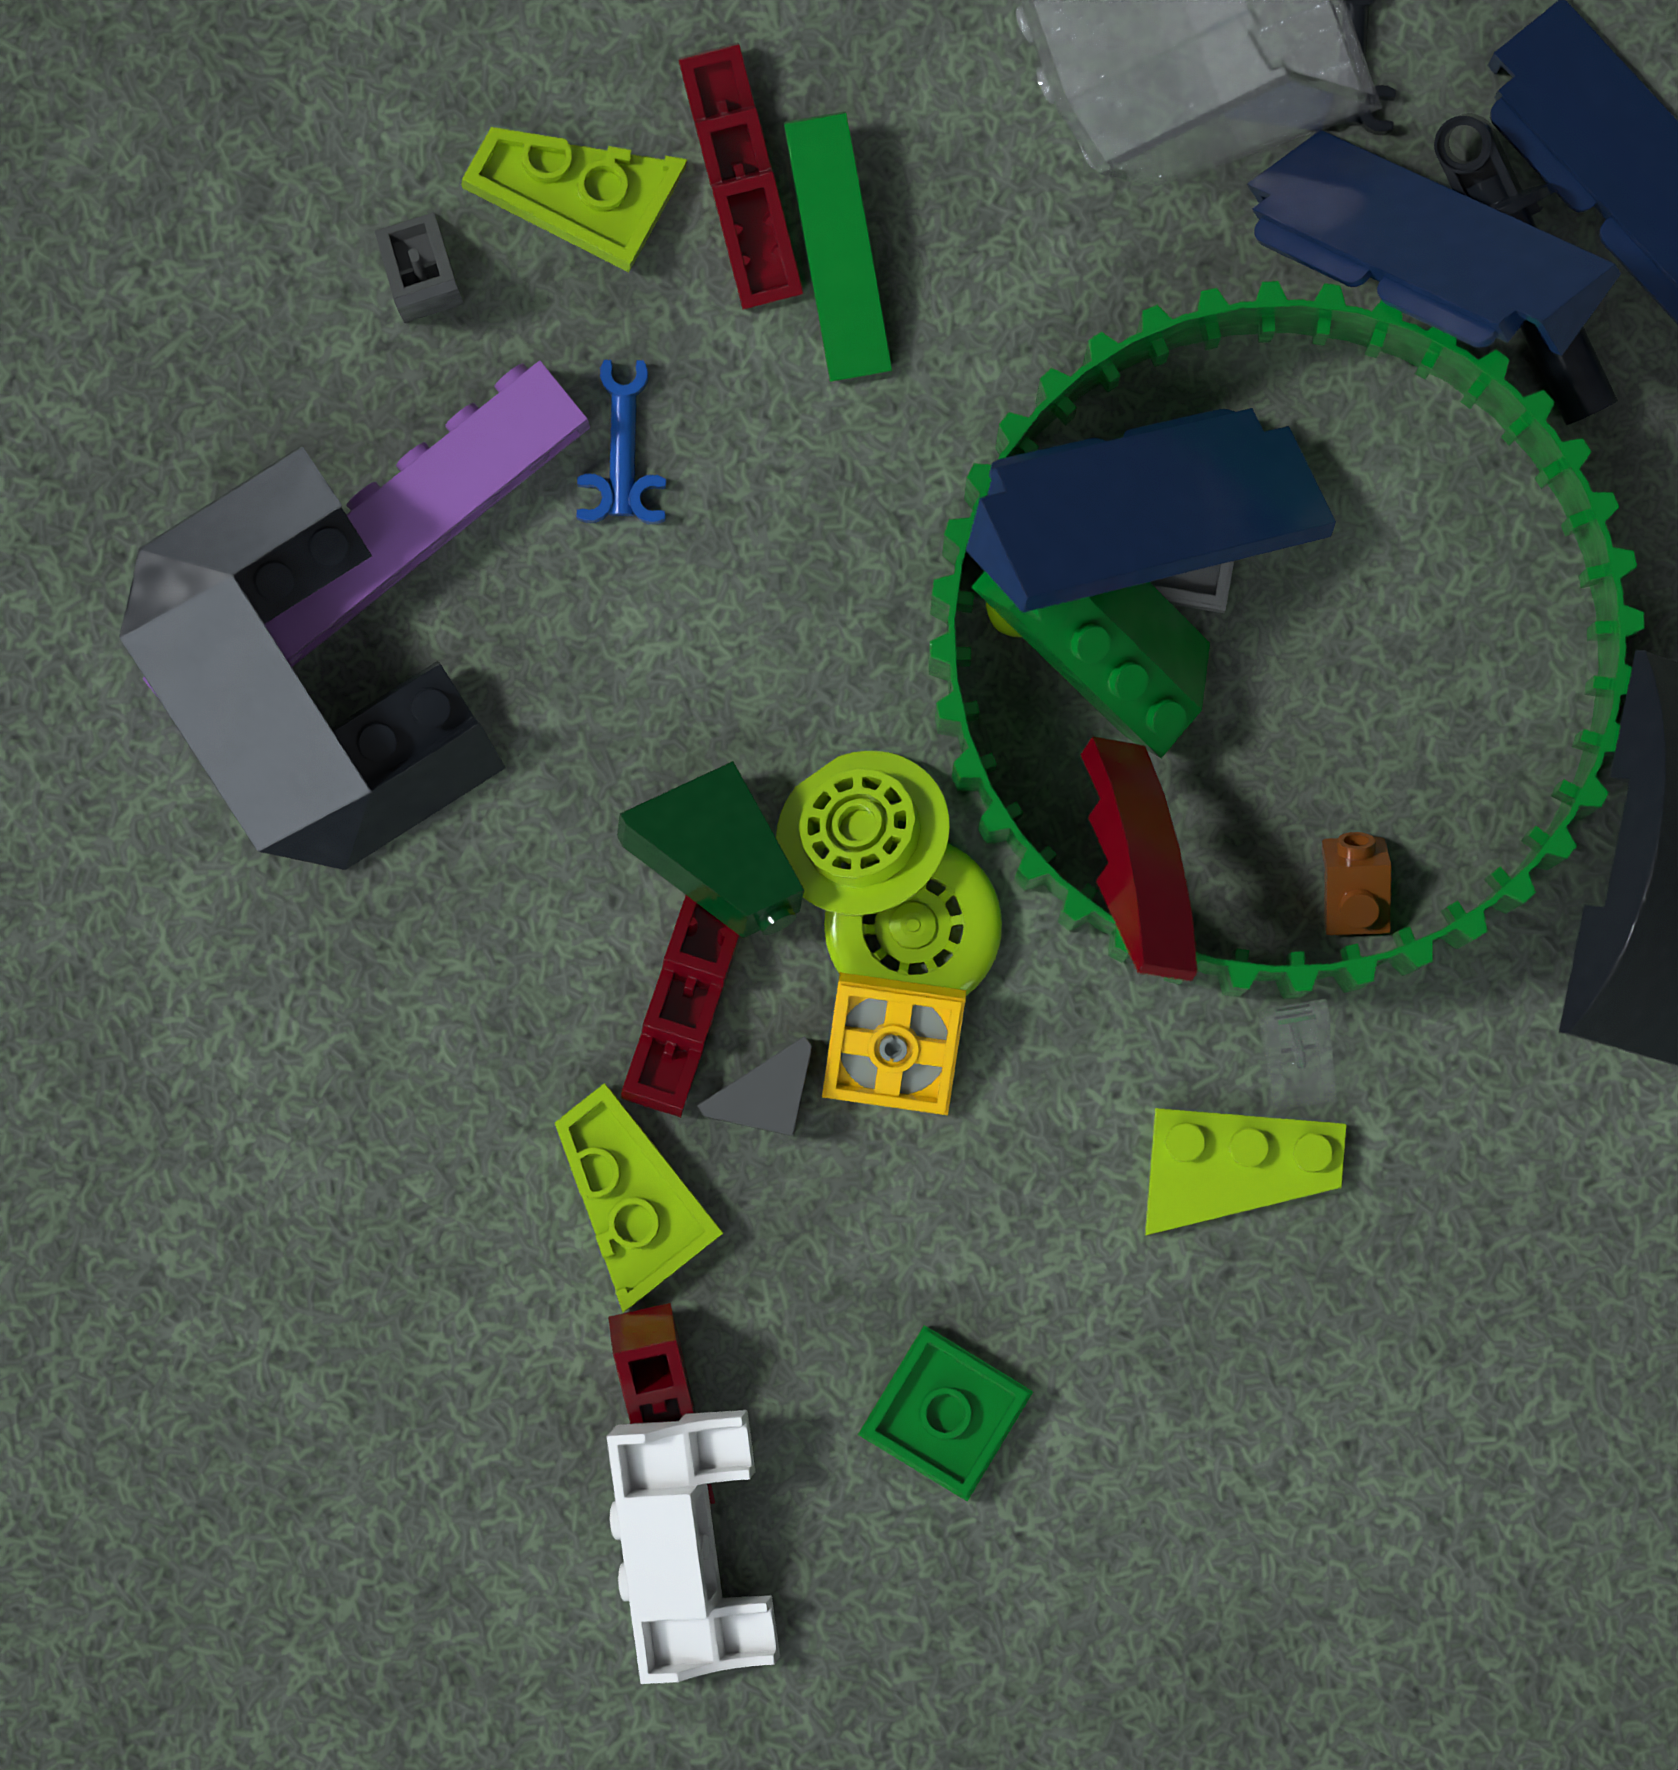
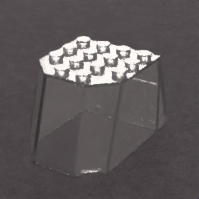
(1195, 81)

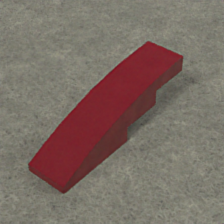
(740, 175)
(1145, 866)
(681, 1011)

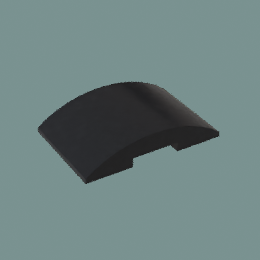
(1627, 951)

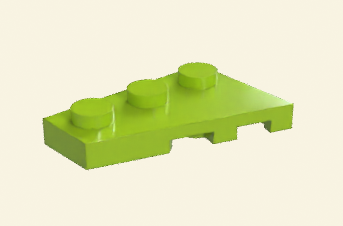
(576, 192)

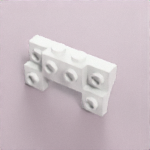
(671, 1550)

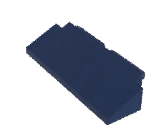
(1596, 139)
(1425, 246)
(1144, 507)

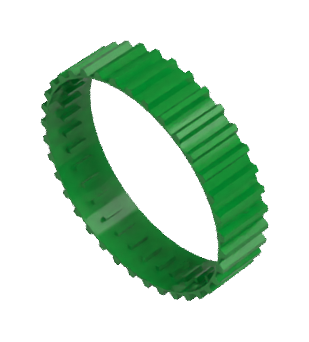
(1482, 385)

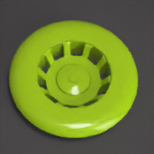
(859, 826)
(922, 929)

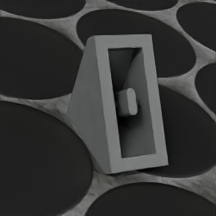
(418, 268)
(767, 1095)

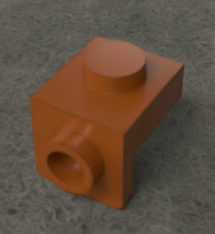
(1356, 884)

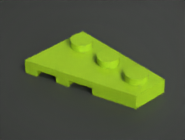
(1235, 1163)
(634, 1197)

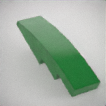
(837, 246)

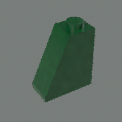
(717, 851)

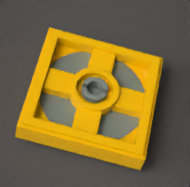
(894, 1043)

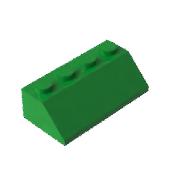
(1123, 654)

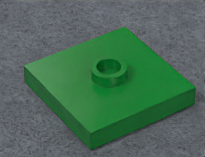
(945, 1413)

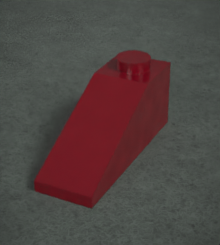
(652, 1367)

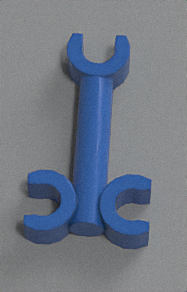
(622, 493)

